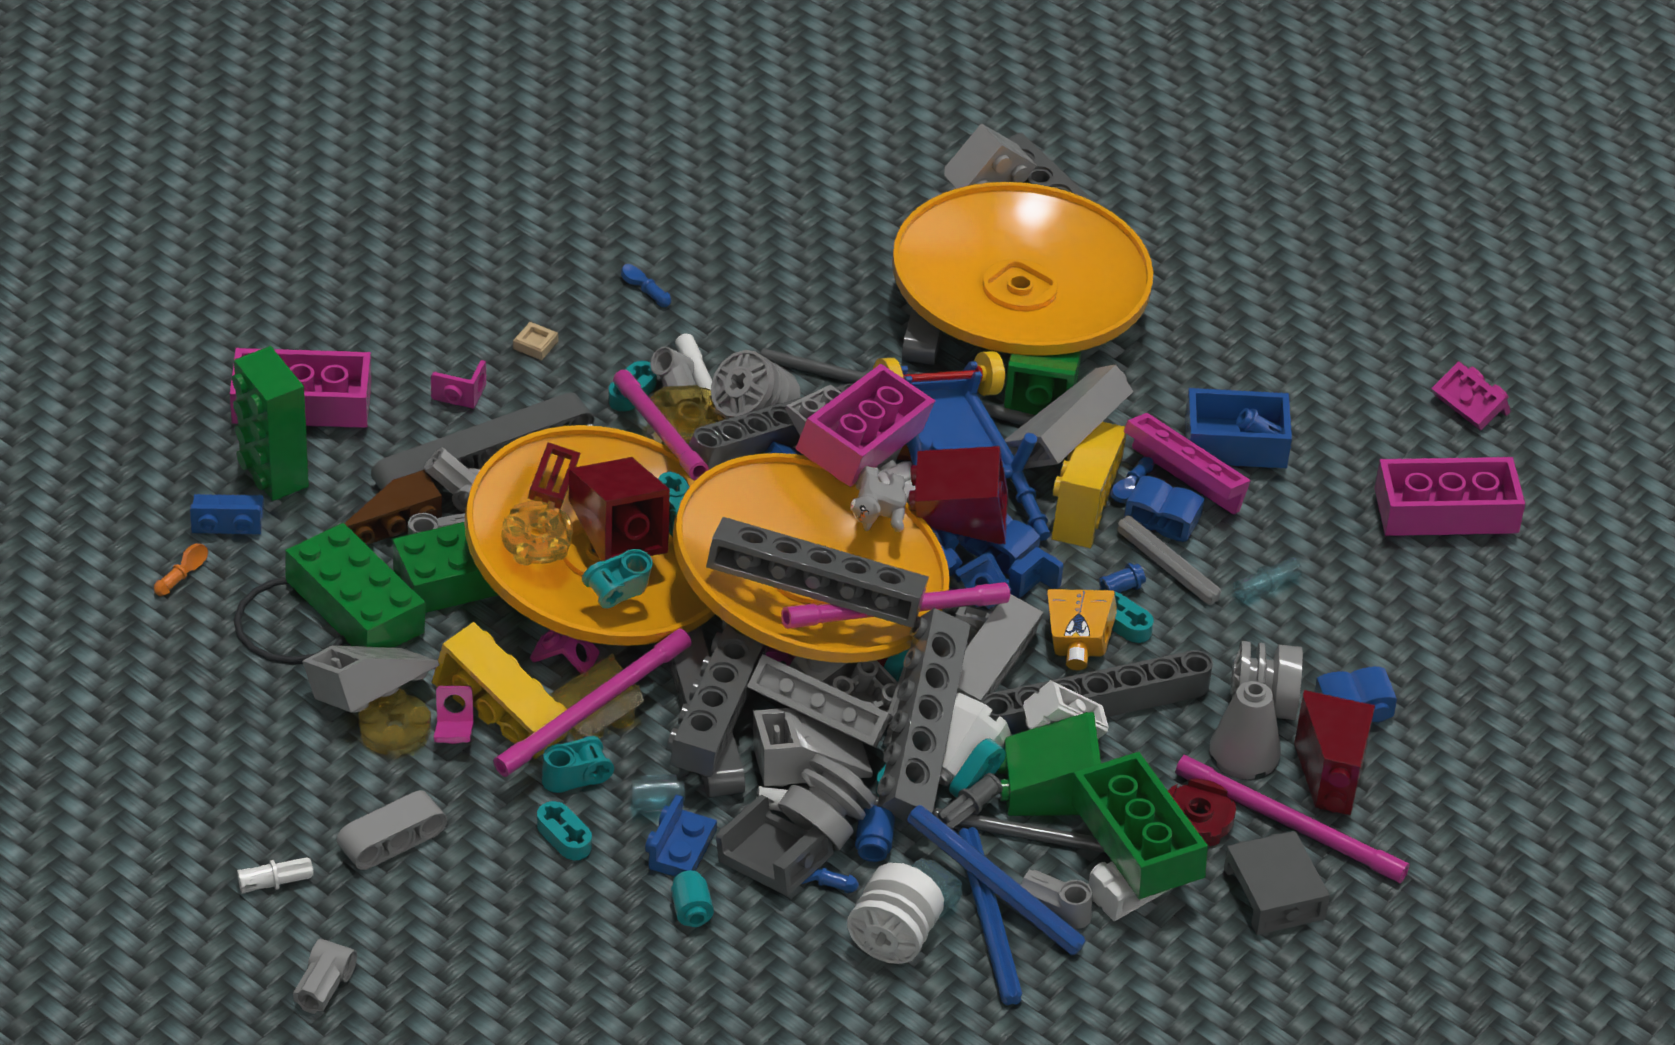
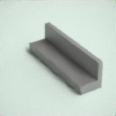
(997, 647)
(819, 701)

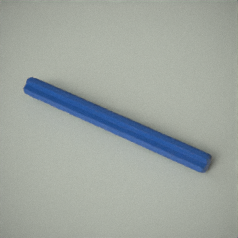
(996, 880)
(993, 930)

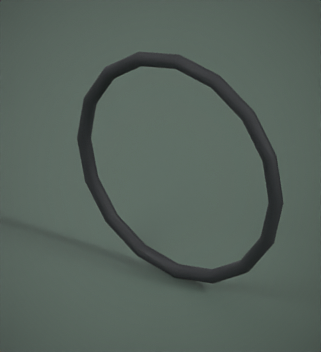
(240, 634)

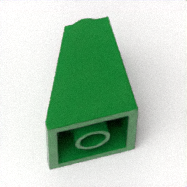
(1039, 380)
(1042, 766)

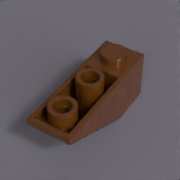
(394, 505)

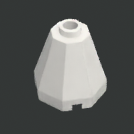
(967, 729)

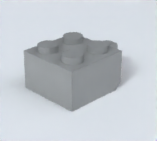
(988, 159)

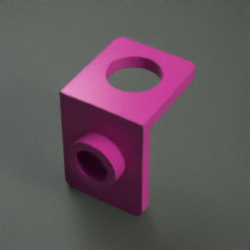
(457, 389)
(556, 643)
(450, 726)

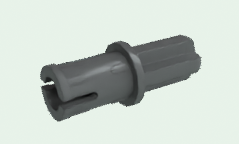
(970, 800)

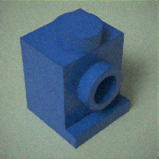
(980, 567)

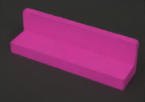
(1188, 462)

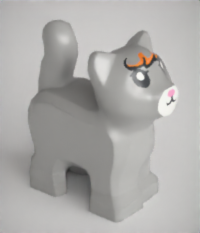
(879, 499)

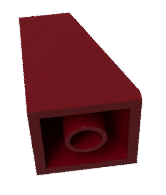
(962, 492)
(621, 507)
(1332, 748)

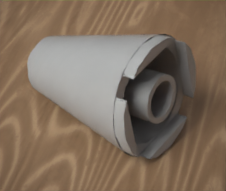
(1247, 733)

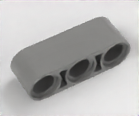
(391, 830)

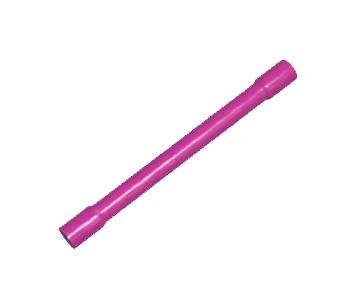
(632, 390)
(979, 595)
(524, 750)
(1376, 859)

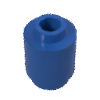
(875, 834)

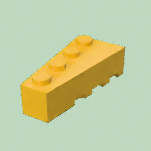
(1086, 484)
(499, 685)

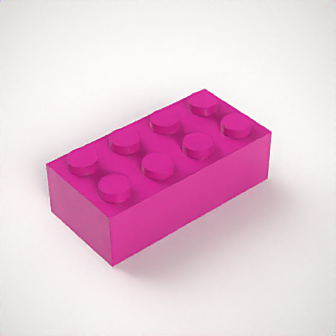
(333, 382)
(865, 424)
(1449, 496)

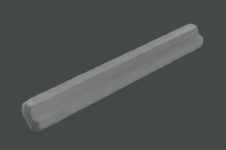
(1169, 560)

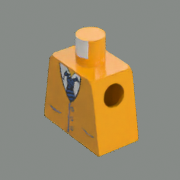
(1081, 623)

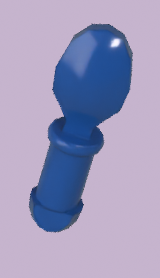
(636, 277)
(1124, 488)
(836, 880)

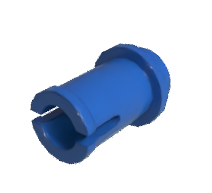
(1250, 421)
(1124, 579)

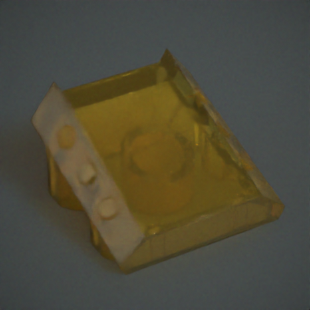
(686, 408)
(618, 712)

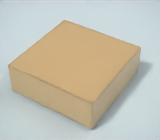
(535, 341)

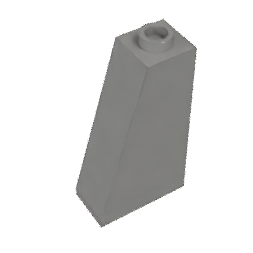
(1072, 416)

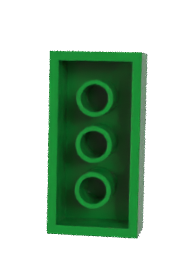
(270, 423)
(440, 567)
(354, 589)
(1139, 825)

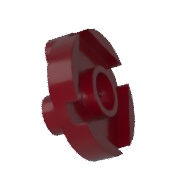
(1218, 808)

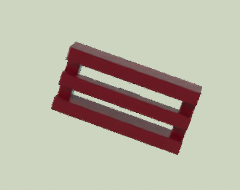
(548, 494)

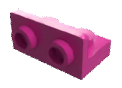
(1471, 396)

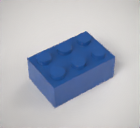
(1213, 427)

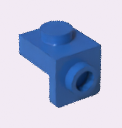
(1032, 569)

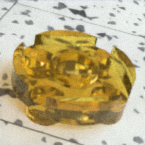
(531, 548)
(397, 707)

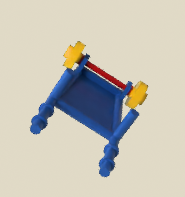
(963, 422)

